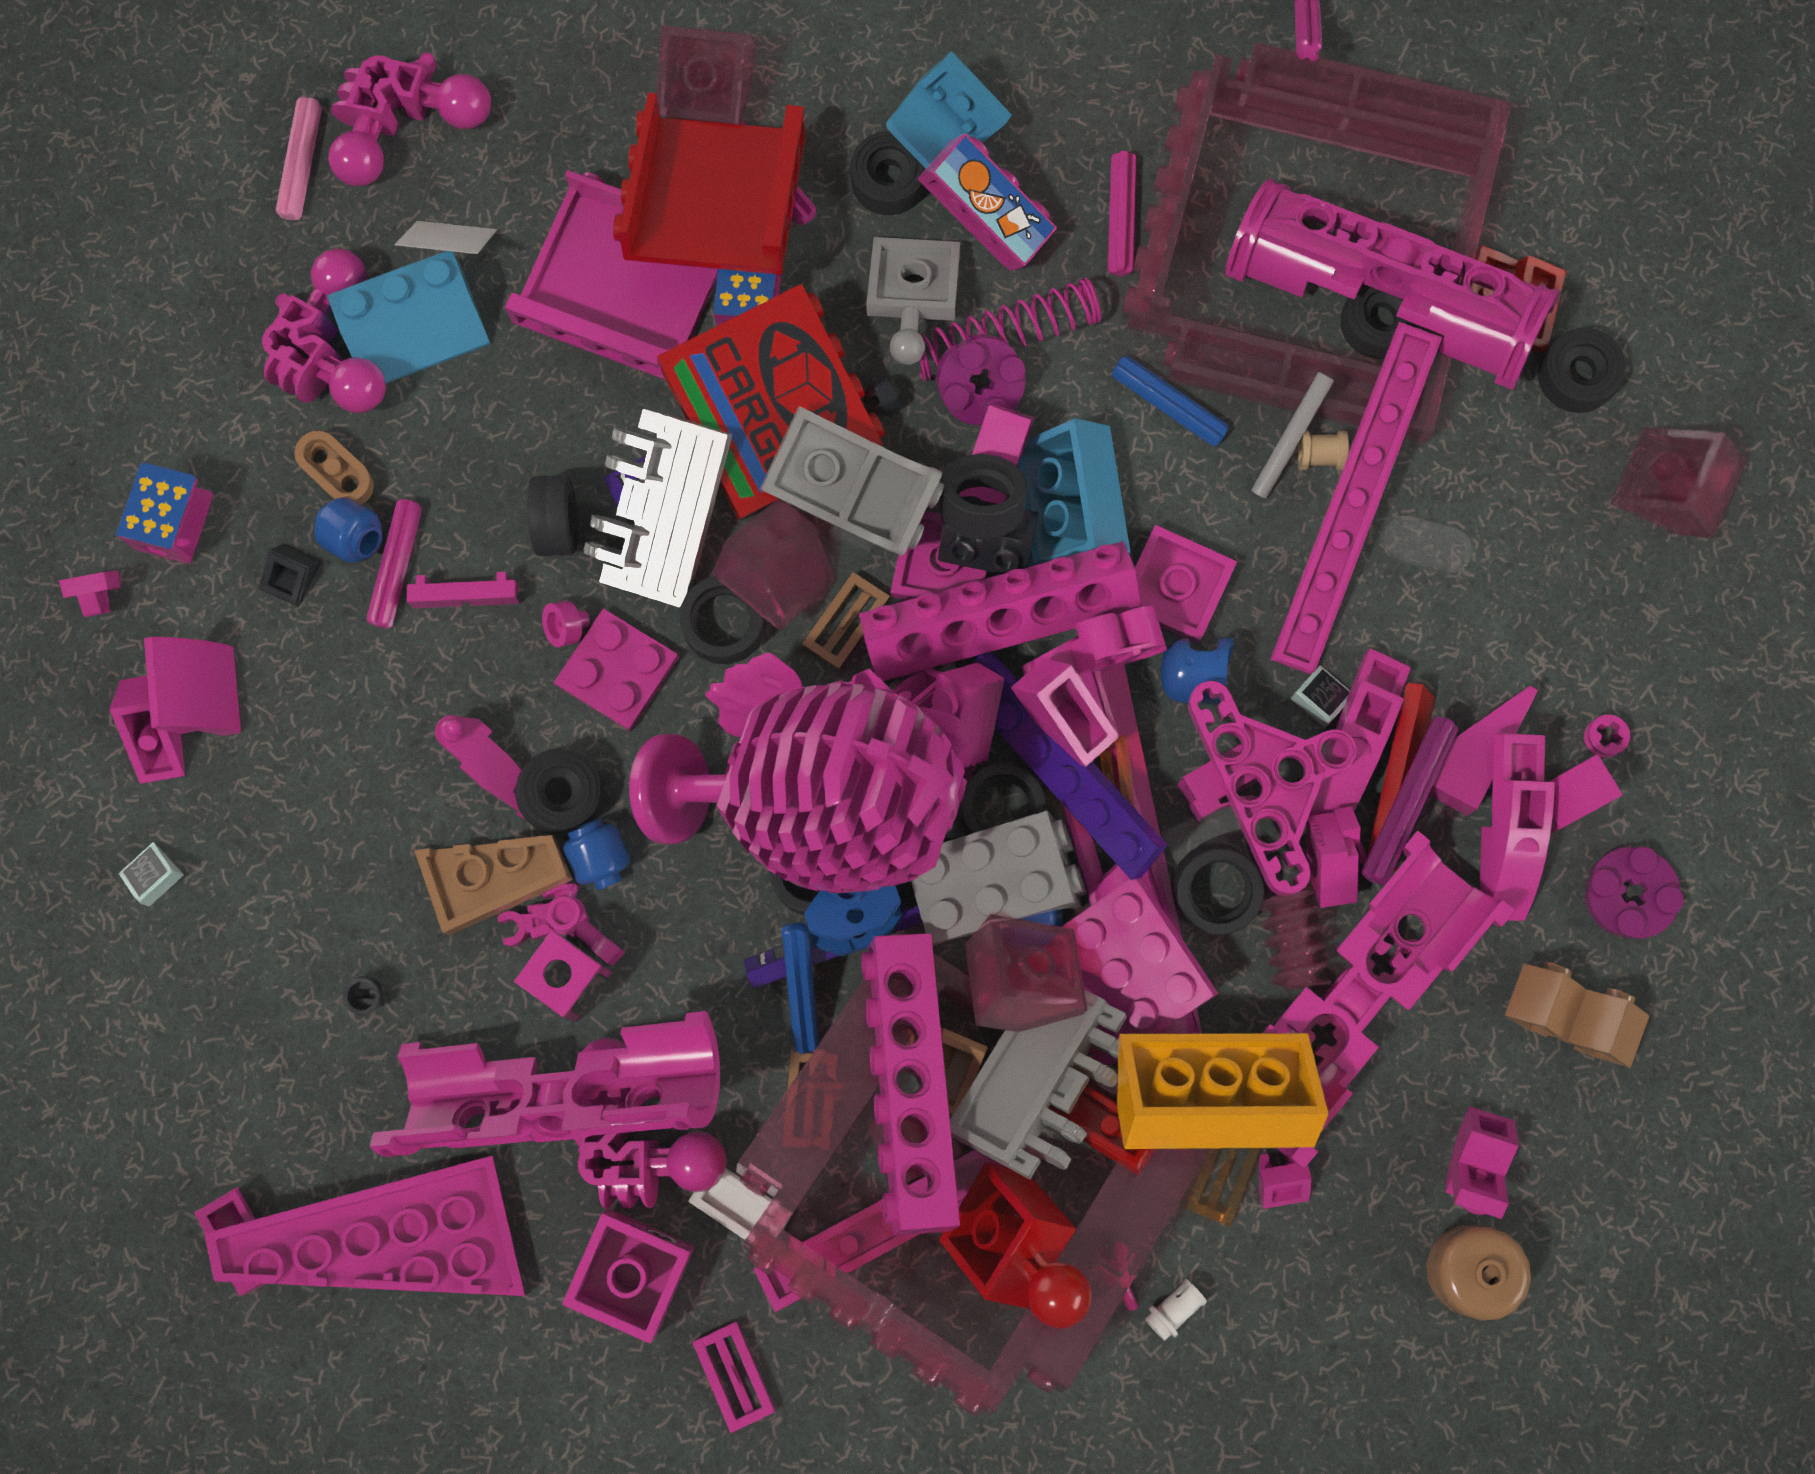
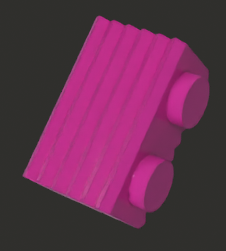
(974, 698)

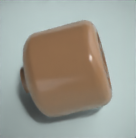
(1462, 1283)

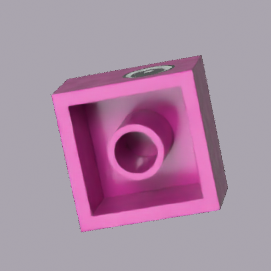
(628, 1275)

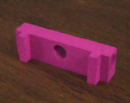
(430, 595)

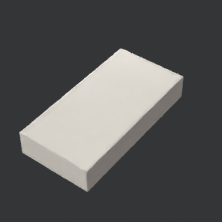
(732, 1204)

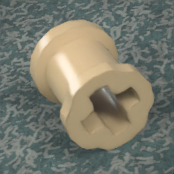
(1323, 450)

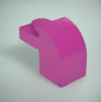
(1481, 1161)

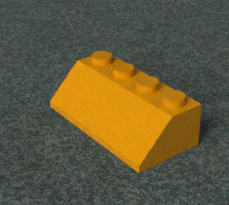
(1218, 1091)

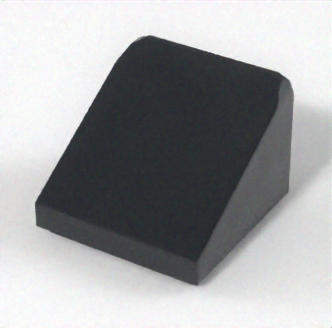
(288, 573)

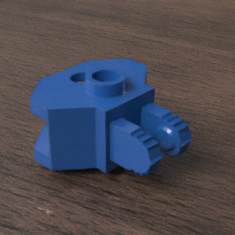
(838, 917)

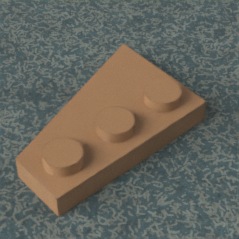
(487, 879)

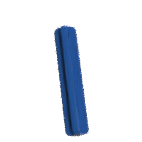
(1170, 400)
(800, 987)

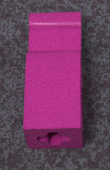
(1003, 435)

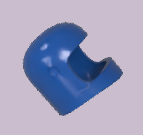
(1185, 669)

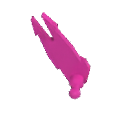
(480, 756)

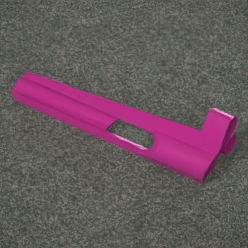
(1100, 660)

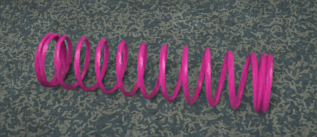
(1084, 291)

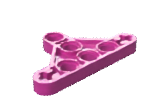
(1279, 800)

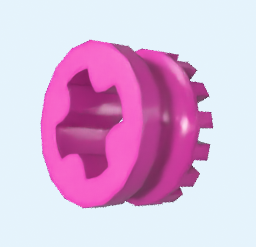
(1621, 735)

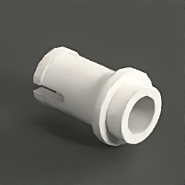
(1175, 1310)

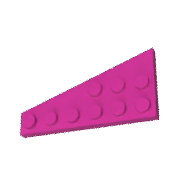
(406, 1235)

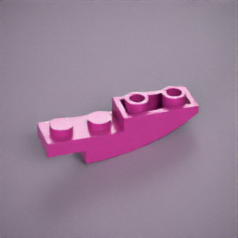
(1369, 721)
(1521, 822)

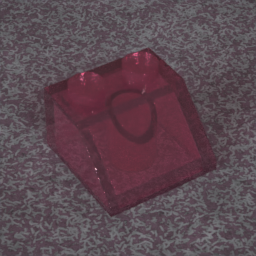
(704, 74)
(1680, 480)
(776, 564)
(1023, 974)

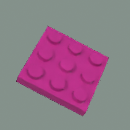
(1137, 962)

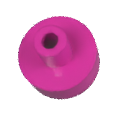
(564, 623)

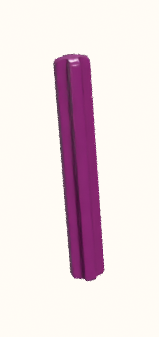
(1409, 800)

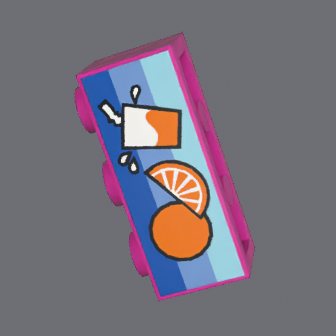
(988, 202)

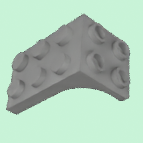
(852, 482)
(1001, 872)

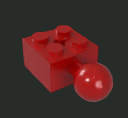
(1011, 1248)

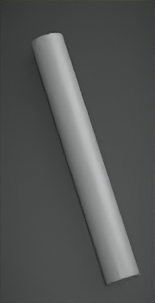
(1292, 435)

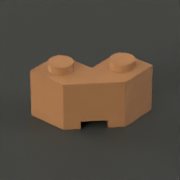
(1594, 1022)

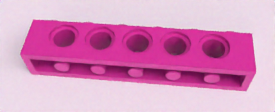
(999, 611)
(913, 962)

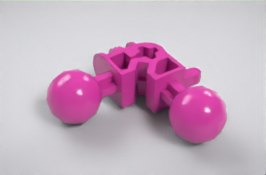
(384, 86)
(353, 382)
(693, 1161)

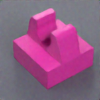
(91, 591)
(1282, 1183)

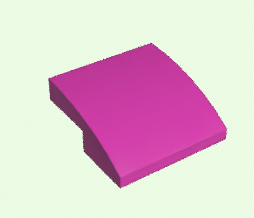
(192, 686)

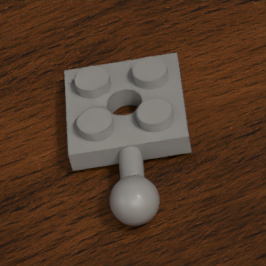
(928, 299)

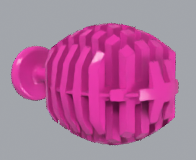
(821, 789)

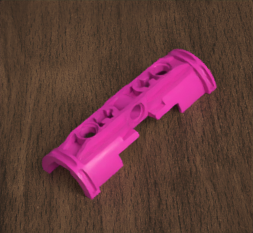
(1477, 329)
(1452, 923)
(457, 1083)

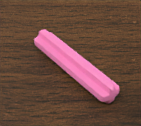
(298, 158)

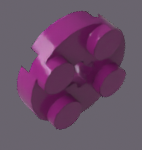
(970, 358)
(1626, 919)

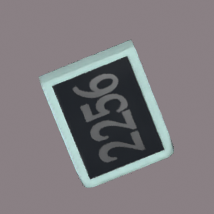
(1321, 696)
(150, 875)

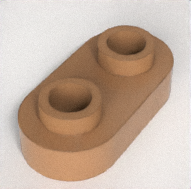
(336, 469)

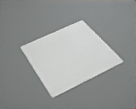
(446, 237)

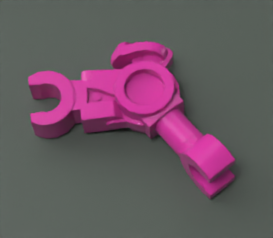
(564, 916)

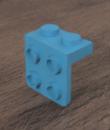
(944, 106)

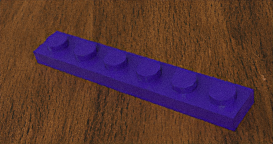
(1080, 788)

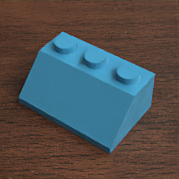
(410, 316)
(1074, 490)

